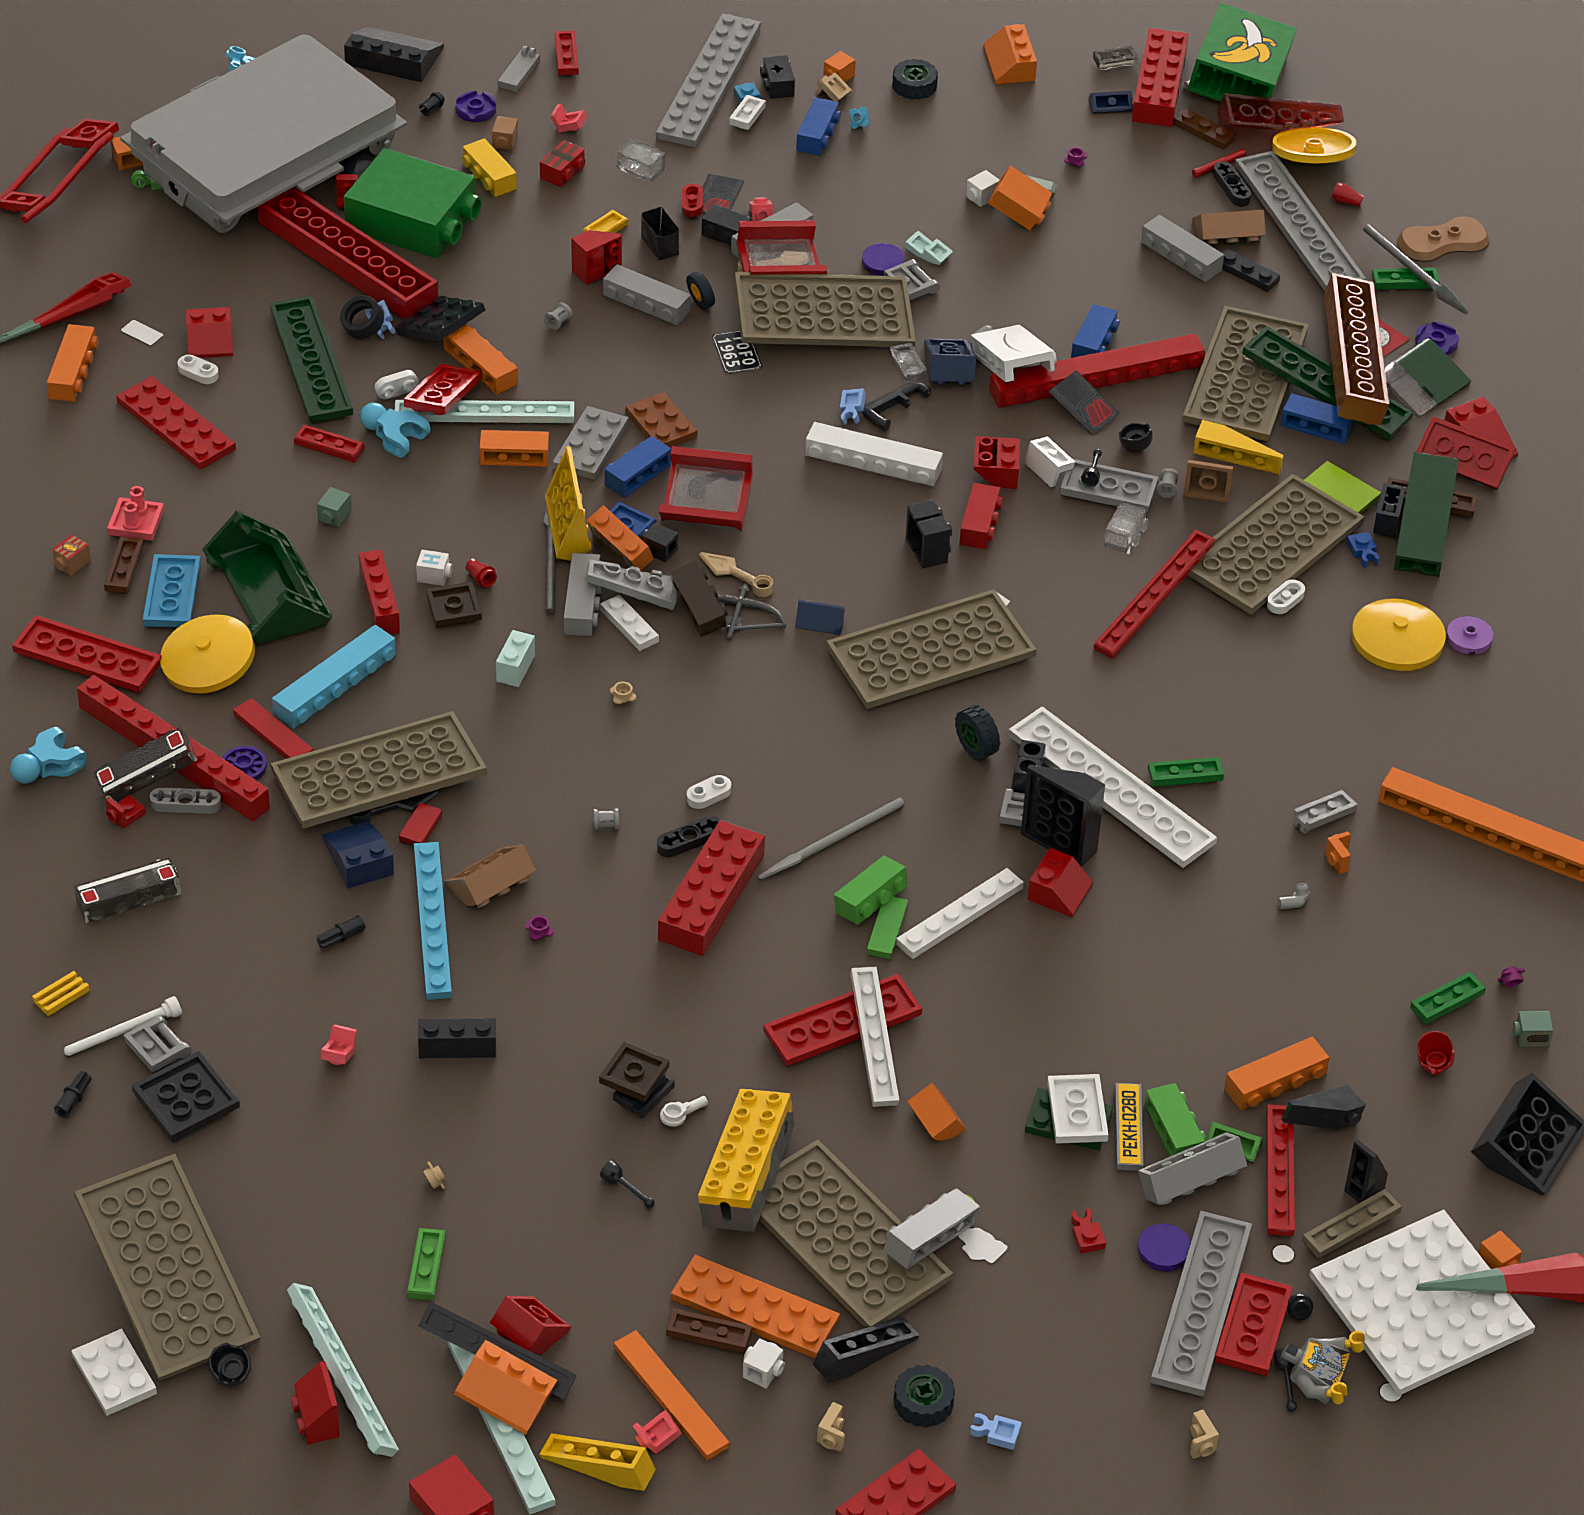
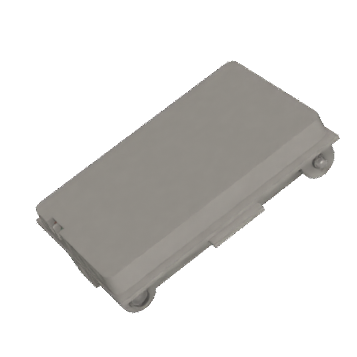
(263, 131)

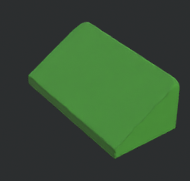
(1250, 1143)

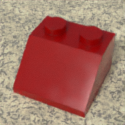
(209, 332)
(1059, 883)
(528, 1323)
(316, 1405)

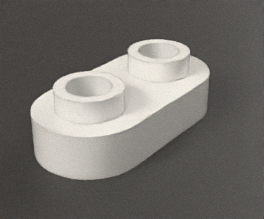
(198, 369)
(396, 384)
(1285, 596)
(711, 790)

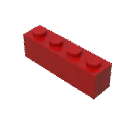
(379, 591)

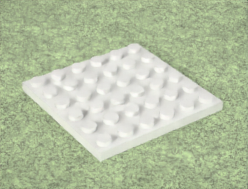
(1411, 1331)

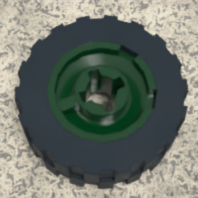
(915, 79)
(977, 732)
(937, 1397)

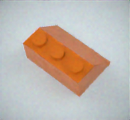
(1011, 55)
(505, 1387)

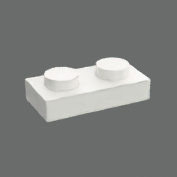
(747, 112)

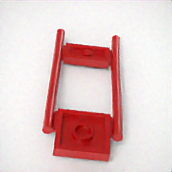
(86, 134)

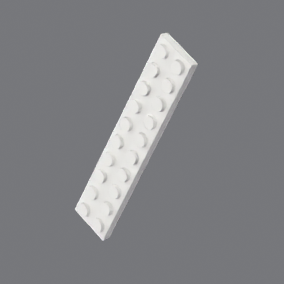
(1124, 793)

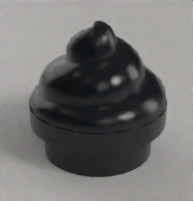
(1300, 1306)

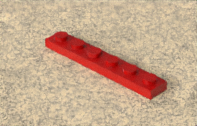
(1280, 1173)

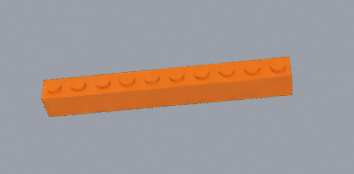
(1484, 823)

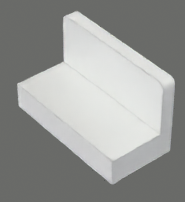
(1047, 460)

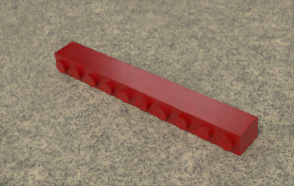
(1101, 369)
(141, 726)

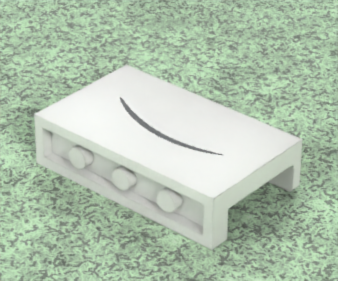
(1011, 348)

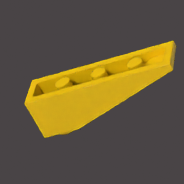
(1231, 446)
(607, 1461)

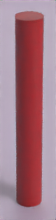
(1210, 166)

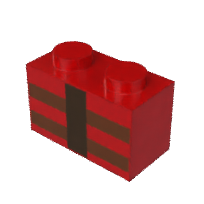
(562, 163)

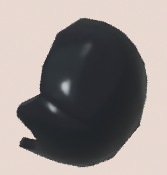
(1136, 436)
(229, 1364)

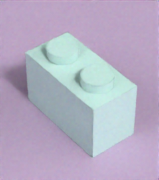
(515, 658)

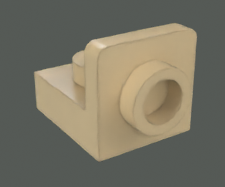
(833, 87)
(830, 1428)
(1204, 1435)

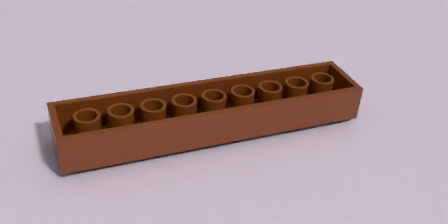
(1356, 349)

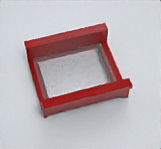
(778, 247)
(708, 487)

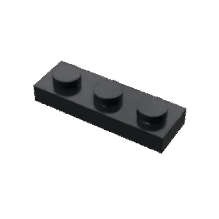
(1249, 271)

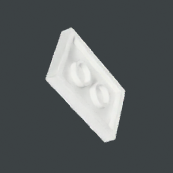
(1077, 1108)
(114, 1372)

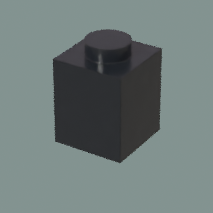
(661, 541)

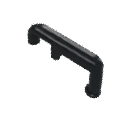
(899, 395)

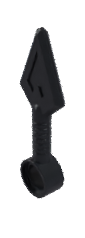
(408, 804)

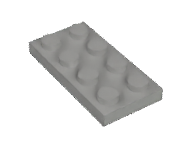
(593, 440)
(1113, 486)

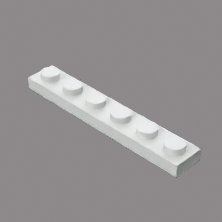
(959, 913)
(874, 1036)

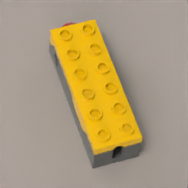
(746, 1160)

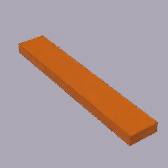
(671, 1395)

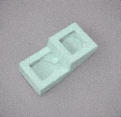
(933, 252)

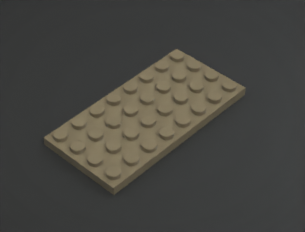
(824, 309)
(1234, 387)
(1274, 542)
(930, 648)
(378, 769)
(840, 1237)
(166, 1266)

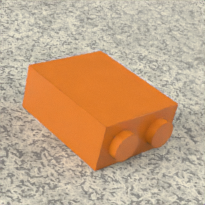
(1020, 198)

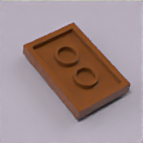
(661, 419)

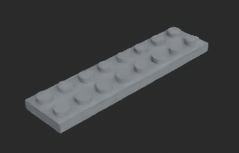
(1201, 1303)

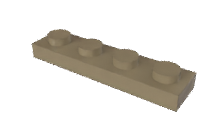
(1351, 1223)

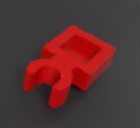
(1087, 1234)

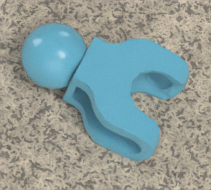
(394, 427)
(48, 758)

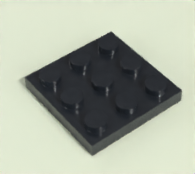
(440, 318)
(185, 1096)

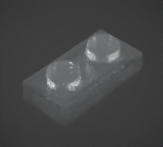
(908, 362)

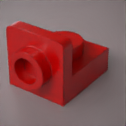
(343, 184)
(124, 811)

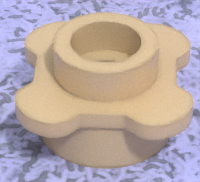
(622, 693)
(434, 1176)

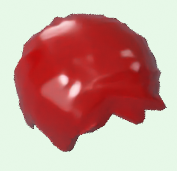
(1435, 1052)

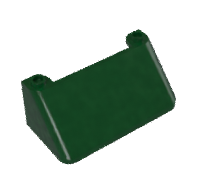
(267, 578)

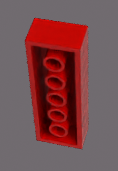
(1160, 77)
(711, 888)

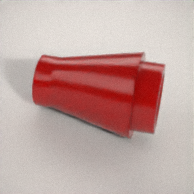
(1347, 195)
(483, 574)

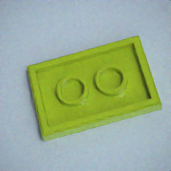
(1344, 487)

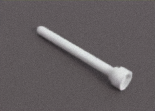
(169, 1008)

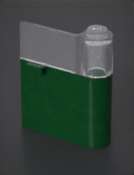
(1424, 377)

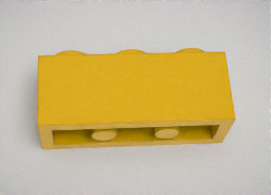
(489, 167)

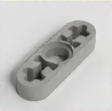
(177, 794)

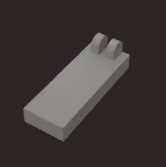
(519, 69)
(1323, 811)

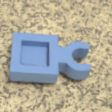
(387, 318)
(851, 403)
(1000, 1431)

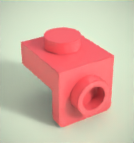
(567, 121)
(760, 208)
(340, 1046)
(657, 1432)

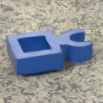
(1364, 547)

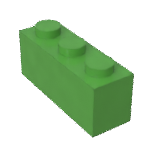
(870, 890)
(1173, 1119)

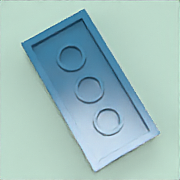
(171, 590)

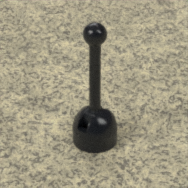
(1093, 475)
(613, 1173)
(1285, 1365)

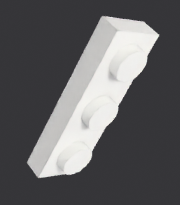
(629, 622)

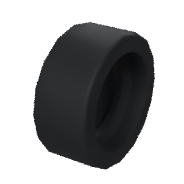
(356, 305)

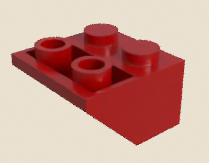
(595, 254)
(997, 460)

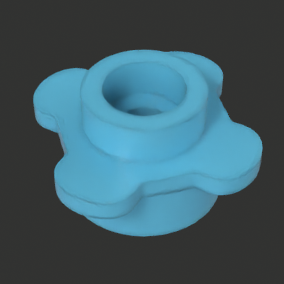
(863, 121)

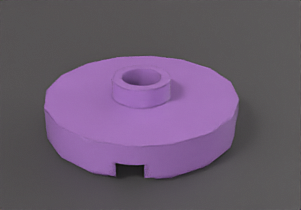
(1469, 635)

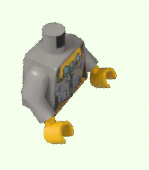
(1321, 1365)

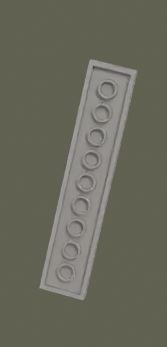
(708, 80)
(1297, 217)

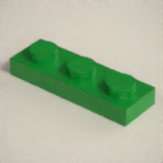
(1400, 278)
(1185, 771)
(1447, 997)

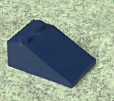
(950, 360)
(360, 854)

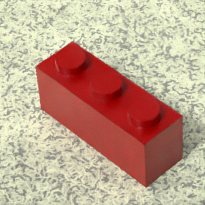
(981, 516)

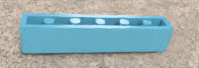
(333, 676)

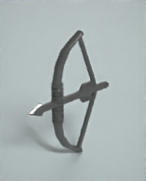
(740, 601)

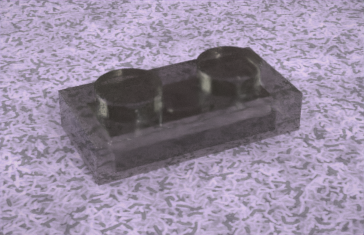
(1115, 57)

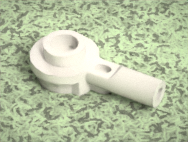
(675, 1113)

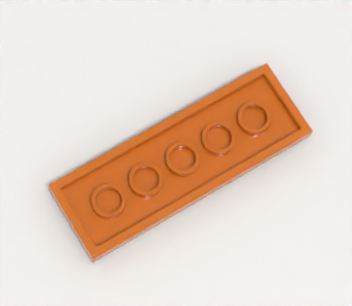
(751, 1302)

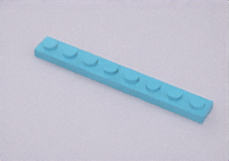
(432, 921)

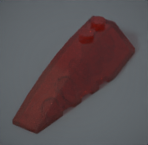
(1275, 113)

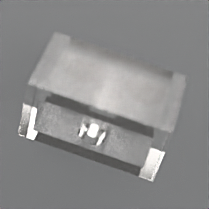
(641, 160)
(1126, 528)

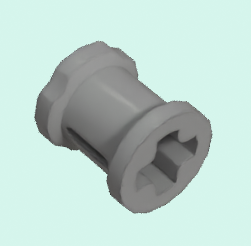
(558, 316)
(1167, 485)
(606, 819)

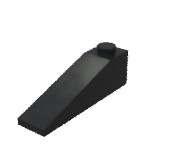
(859, 1349)

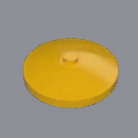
(1314, 145)
(1398, 634)
(207, 654)

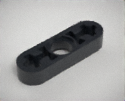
(1222, 168)
(673, 842)

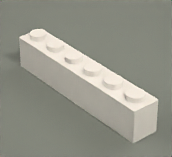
(874, 454)

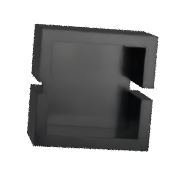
(929, 533)

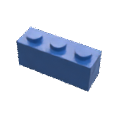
(818, 126)
(1095, 331)
(1315, 419)
(637, 466)

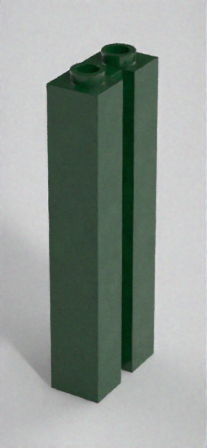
(1426, 514)

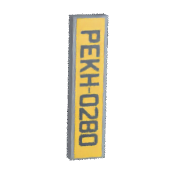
(1128, 1126)

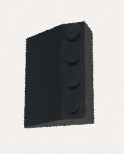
(391, 53)
(1063, 811)
(1529, 1135)

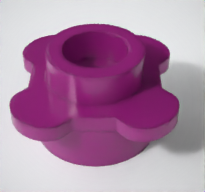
(1076, 156)
(539, 927)
(1511, 976)

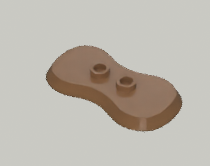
(1430, 242)

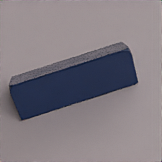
(1111, 101)
(820, 617)

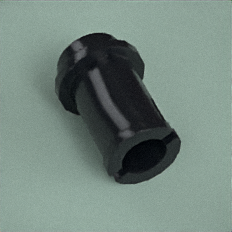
(435, 100)

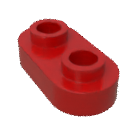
(692, 200)

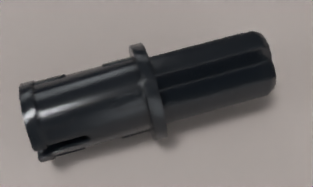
(341, 932)
(72, 1094)

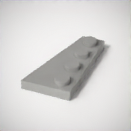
(641, 585)

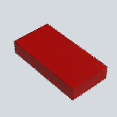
(420, 824)

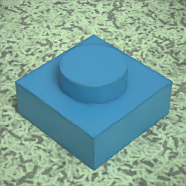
(746, 89)

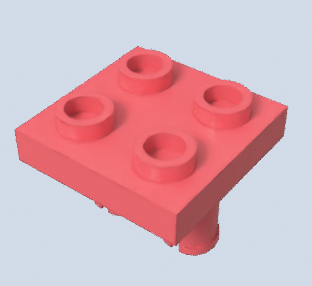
(135, 516)

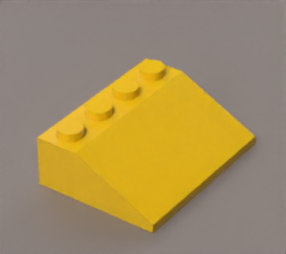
(566, 510)

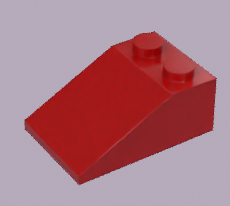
(1480, 418)

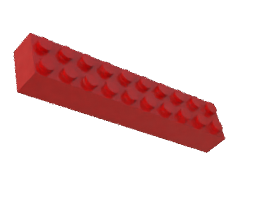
(348, 252)

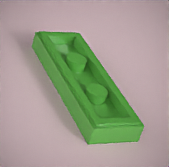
(887, 928)
(426, 1264)

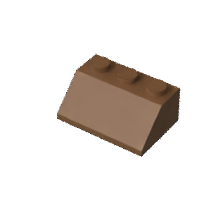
(1230, 226)
(491, 876)

